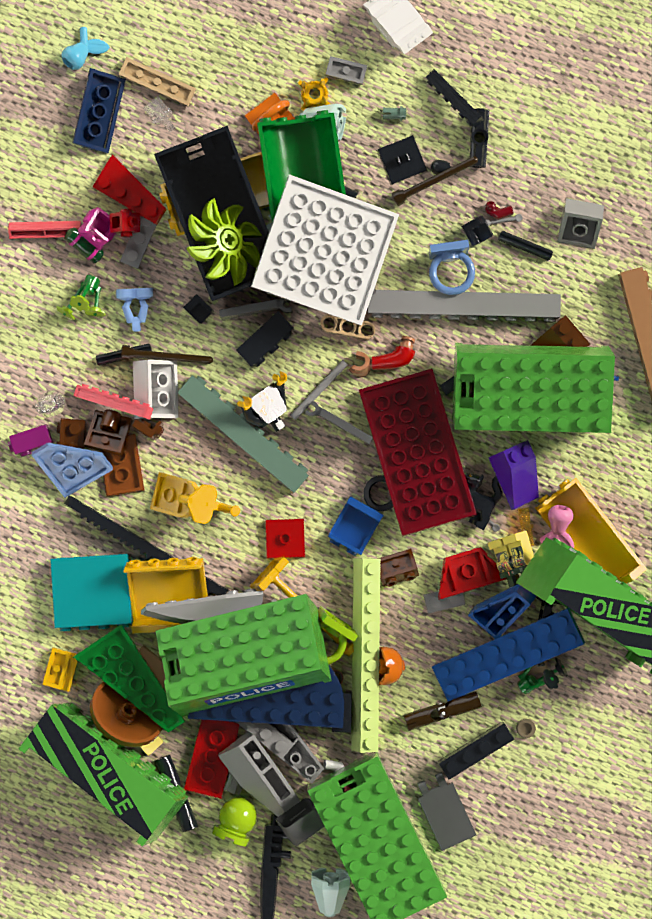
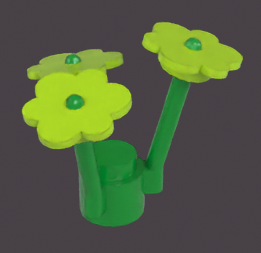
(89, 287)

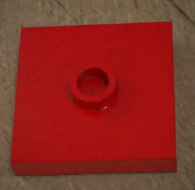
(285, 538)

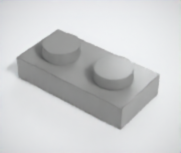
(346, 70)
(434, 604)

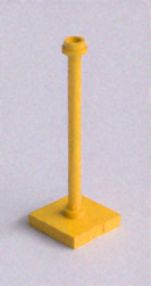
(270, 575)

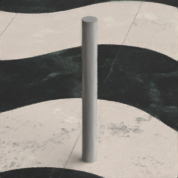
(319, 389)

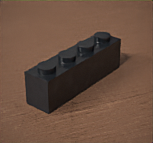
(475, 750)

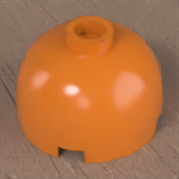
(390, 666)

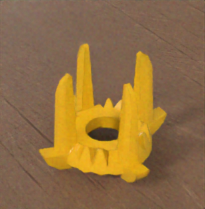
(307, 87)

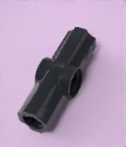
(480, 149)

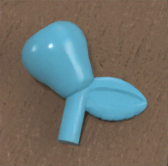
(75, 55)

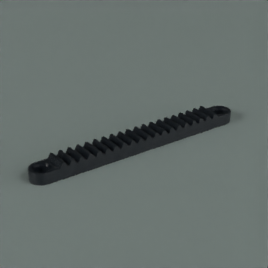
(131, 538)

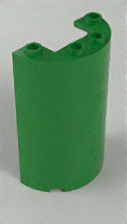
(300, 149)

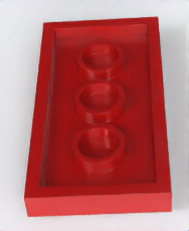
(207, 771)

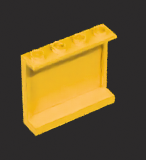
(162, 582)

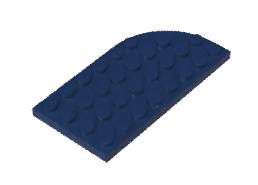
(307, 705)

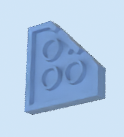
(70, 466)

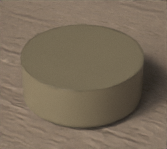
(525, 728)

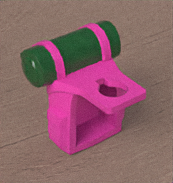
(91, 235)

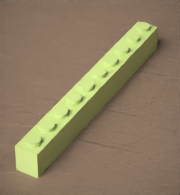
(365, 655)

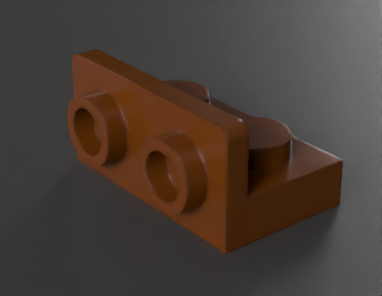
(145, 428)
(71, 432)
(398, 568)

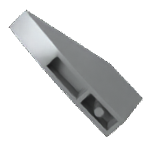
(202, 608)
(287, 745)
(259, 774)

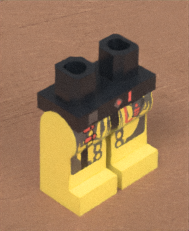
(512, 555)

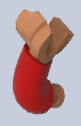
(397, 358)

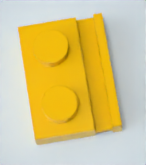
(60, 669)

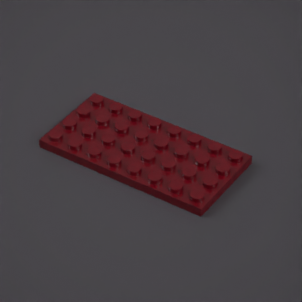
(417, 452)

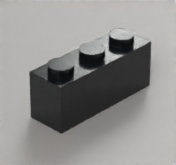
(265, 340)

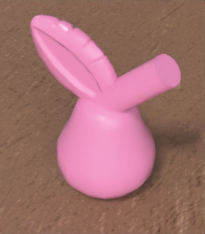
(559, 518)

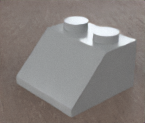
(580, 223)

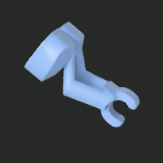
(128, 295)

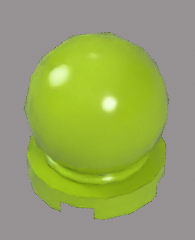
(236, 820)

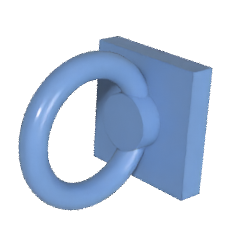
(447, 253)

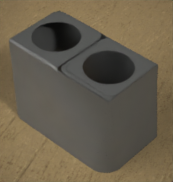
(303, 825)

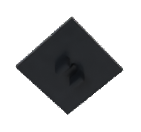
(402, 159)

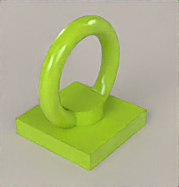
(337, 628)

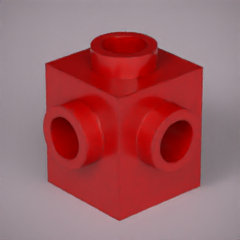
(125, 222)

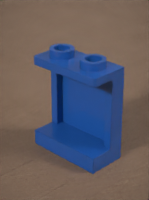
(354, 526)

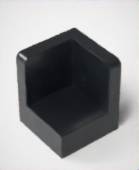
(477, 230)
(198, 309)

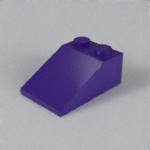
(517, 473)

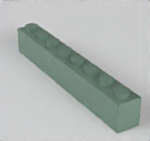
(243, 434)

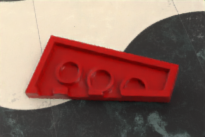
(125, 189)

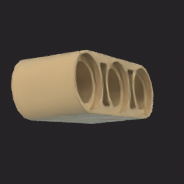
(337, 328)

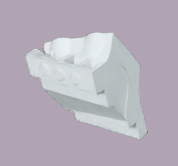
(398, 23)

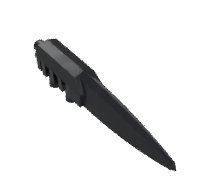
(271, 860)

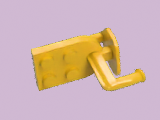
(185, 499)

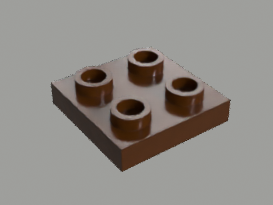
(108, 431)

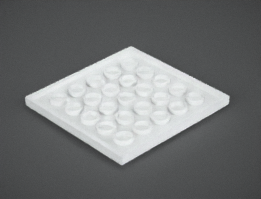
(325, 250)

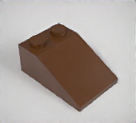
(562, 334)

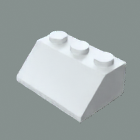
(157, 385)

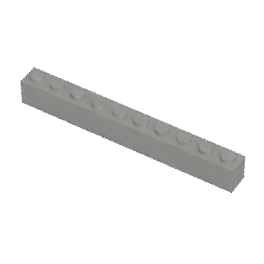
(465, 304)

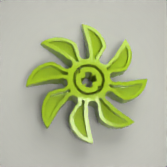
(224, 241)

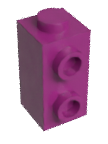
(28, 440)

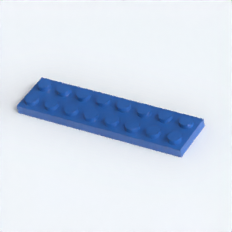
(508, 654)

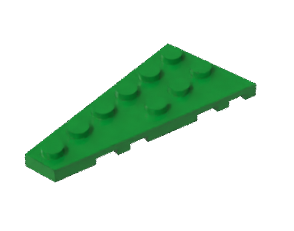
(127, 672)

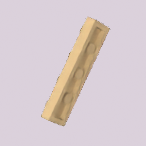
(157, 81)

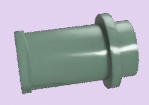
(396, 113)

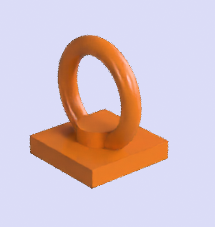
(271, 107)

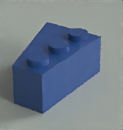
(501, 610)

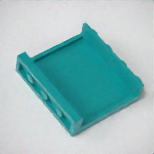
(90, 592)

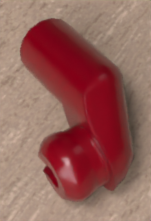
(494, 211)

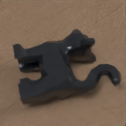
(482, 503)

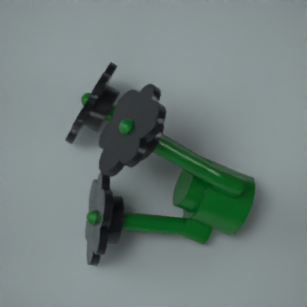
(528, 682)

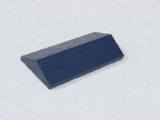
(97, 111)

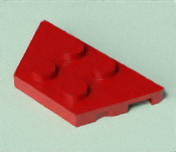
(467, 572)

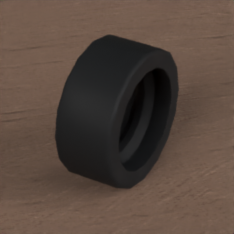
(380, 478)

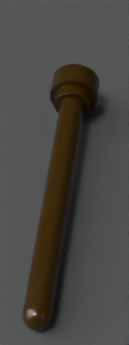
(401, 196)
(128, 353)

